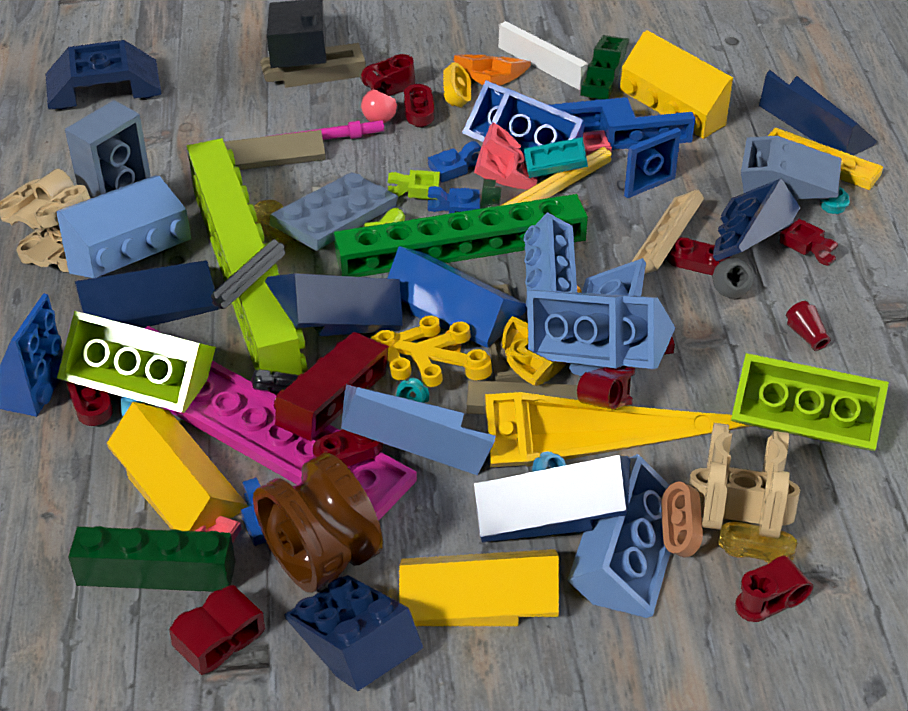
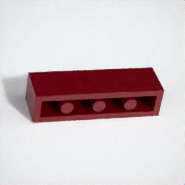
(319, 393)

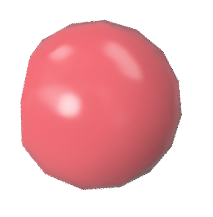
(378, 106)

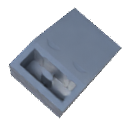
(802, 168)

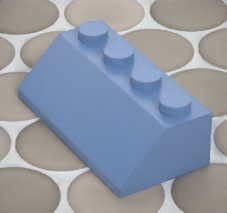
(122, 227)
(625, 556)

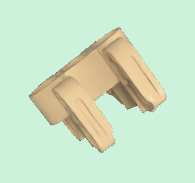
(37, 207)
(746, 494)

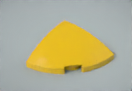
(524, 362)

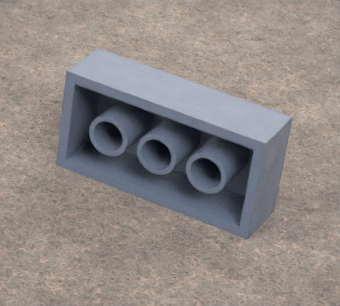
(108, 149)

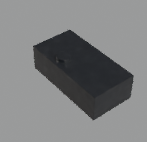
(296, 33)

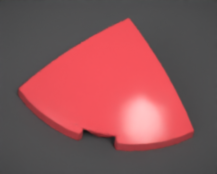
(503, 160)

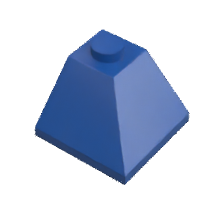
(652, 162)

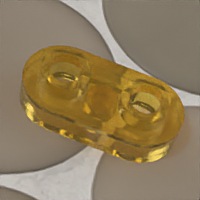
(263, 210)
(744, 540)

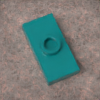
(555, 157)

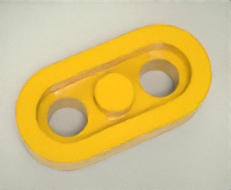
(456, 85)

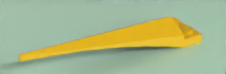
(540, 423)

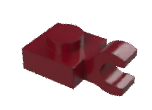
(806, 237)

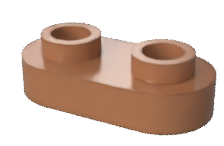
(681, 519)

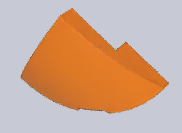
(491, 68)

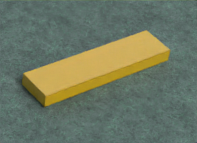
(853, 169)

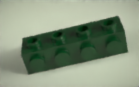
(152, 559)

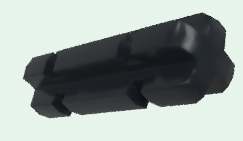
(276, 381)

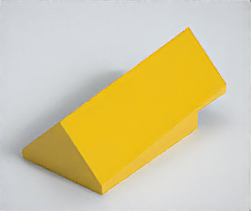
(172, 469)
(480, 588)

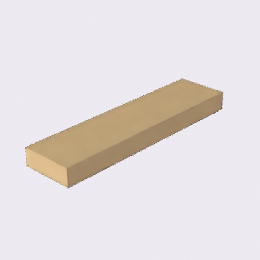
(668, 230)

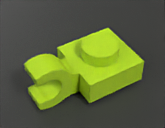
(415, 184)

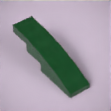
(604, 67)

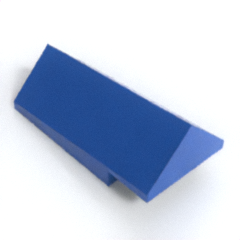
(522, 117)
(453, 296)

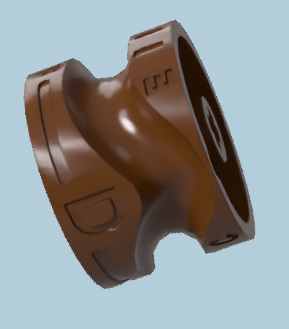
(318, 523)

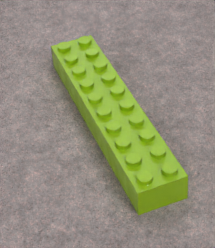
(236, 239)

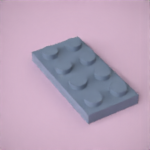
(335, 207)

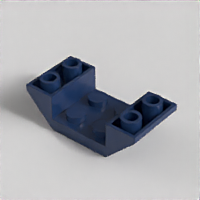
(97, 65)

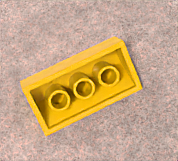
(677, 83)

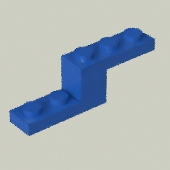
(621, 125)

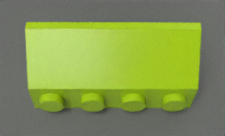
(135, 362)
(810, 402)

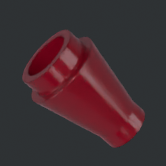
(808, 325)

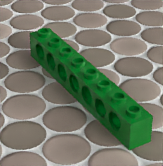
(453, 235)

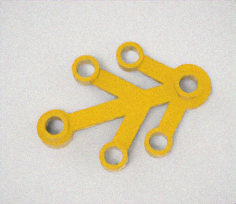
(476, 362)

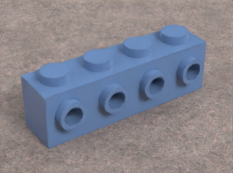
(550, 256)

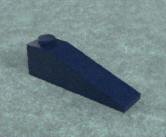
(754, 218)

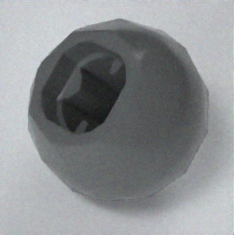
(733, 277)

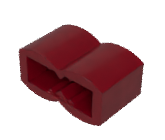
(217, 629)

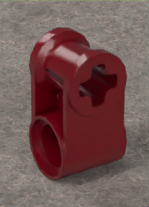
(392, 76)
(606, 387)
(772, 590)

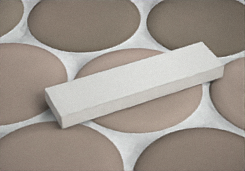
(542, 55)

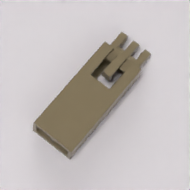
(342, 63)

